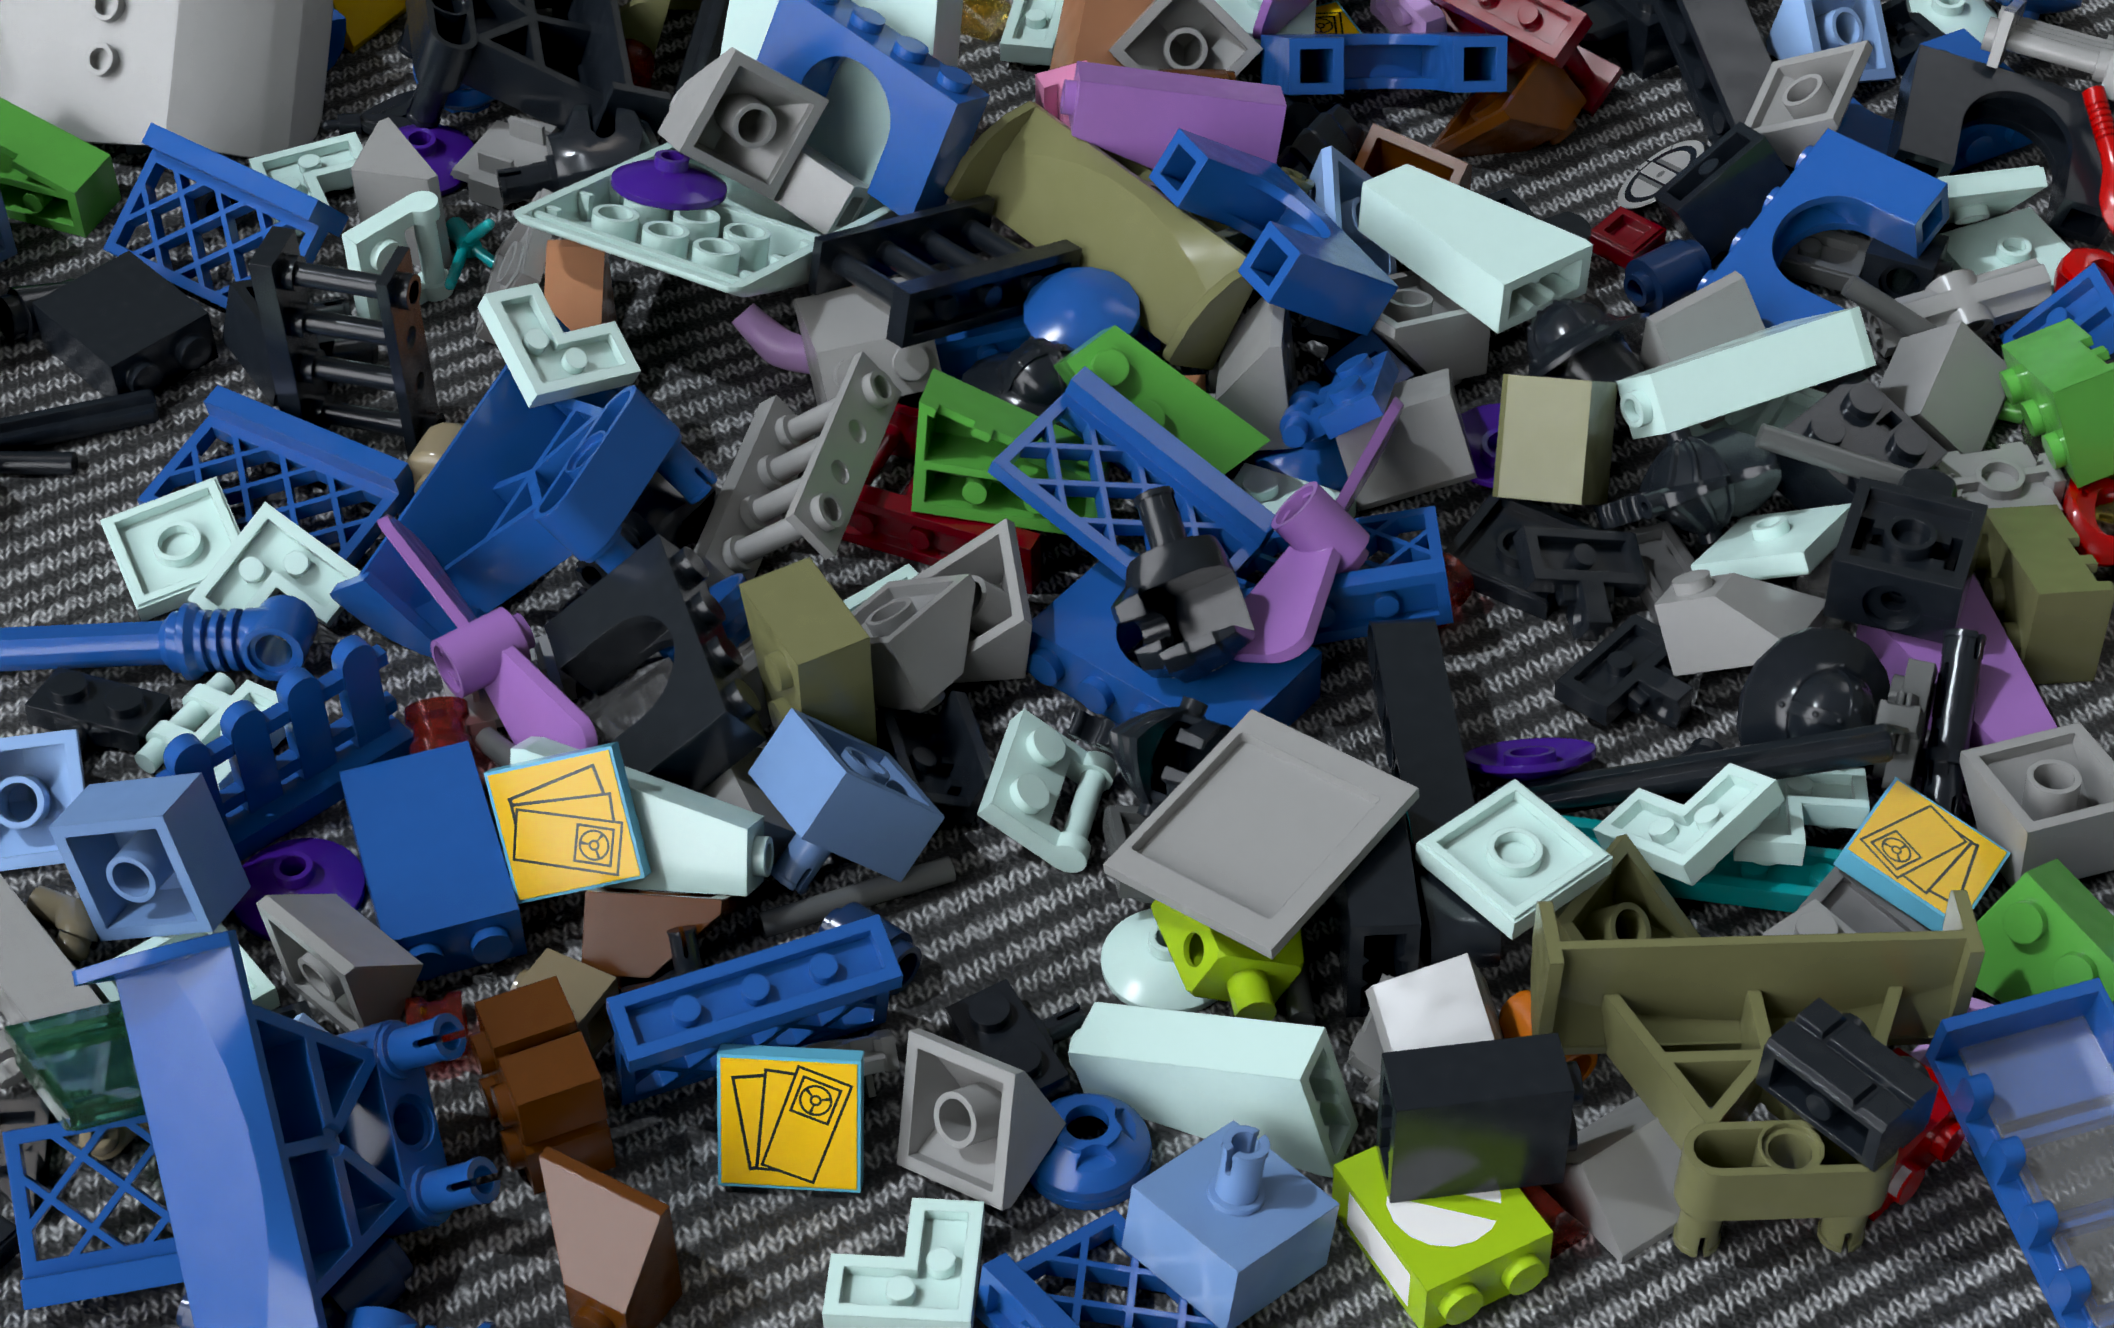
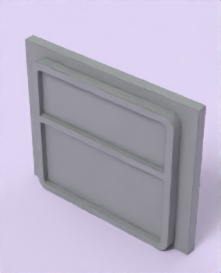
(1261, 832)

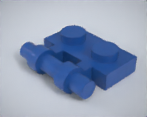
(1352, 399)

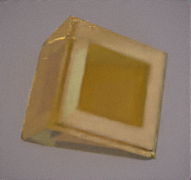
(983, 17)

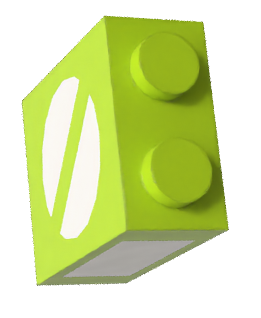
(1442, 1252)

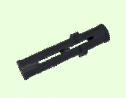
(1952, 717)

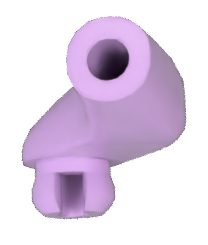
(772, 340)

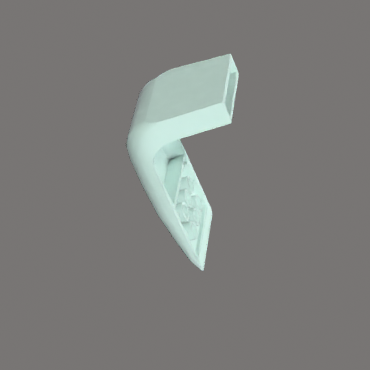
(749, 240)

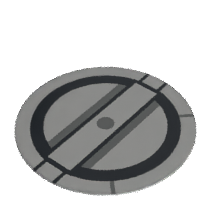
(1656, 172)

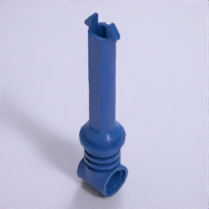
(185, 642)

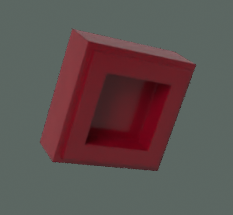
(1626, 237)

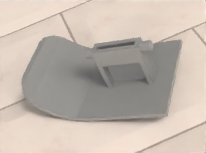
(213, 71)

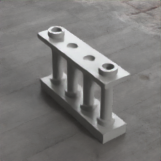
(2048, 43)
(772, 455)

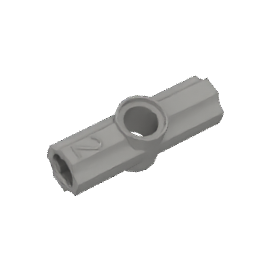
(1975, 299)

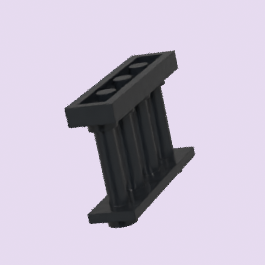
(931, 300)
(302, 368)

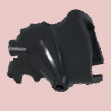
(1699, 484)
(1153, 747)

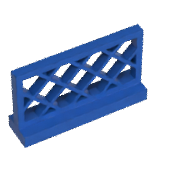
(228, 180)
(294, 445)
(1145, 451)
(1402, 587)
(768, 998)
(94, 1272)
(1014, 1300)

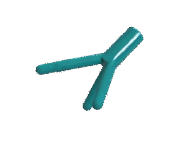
(467, 245)

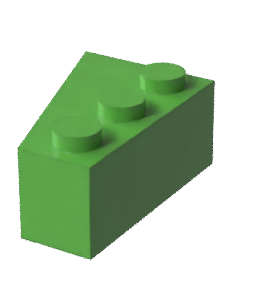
(52, 174)
(1166, 397)
(2065, 397)
(958, 440)
(2045, 936)

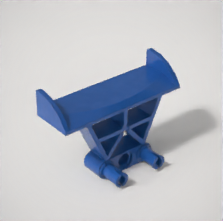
(521, 498)
(249, 1126)

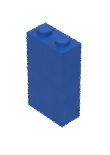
(434, 859)

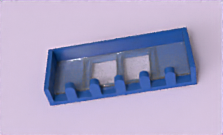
(2039, 1116)

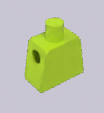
(1225, 969)

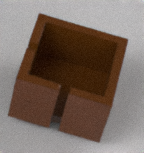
(540, 1080)

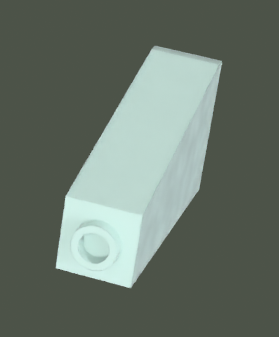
(1473, 247)
(1745, 372)
(688, 836)
(1217, 1069)

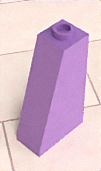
(1142, 109)
(2006, 696)

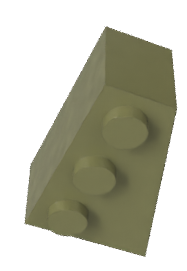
(2045, 592)
(810, 650)

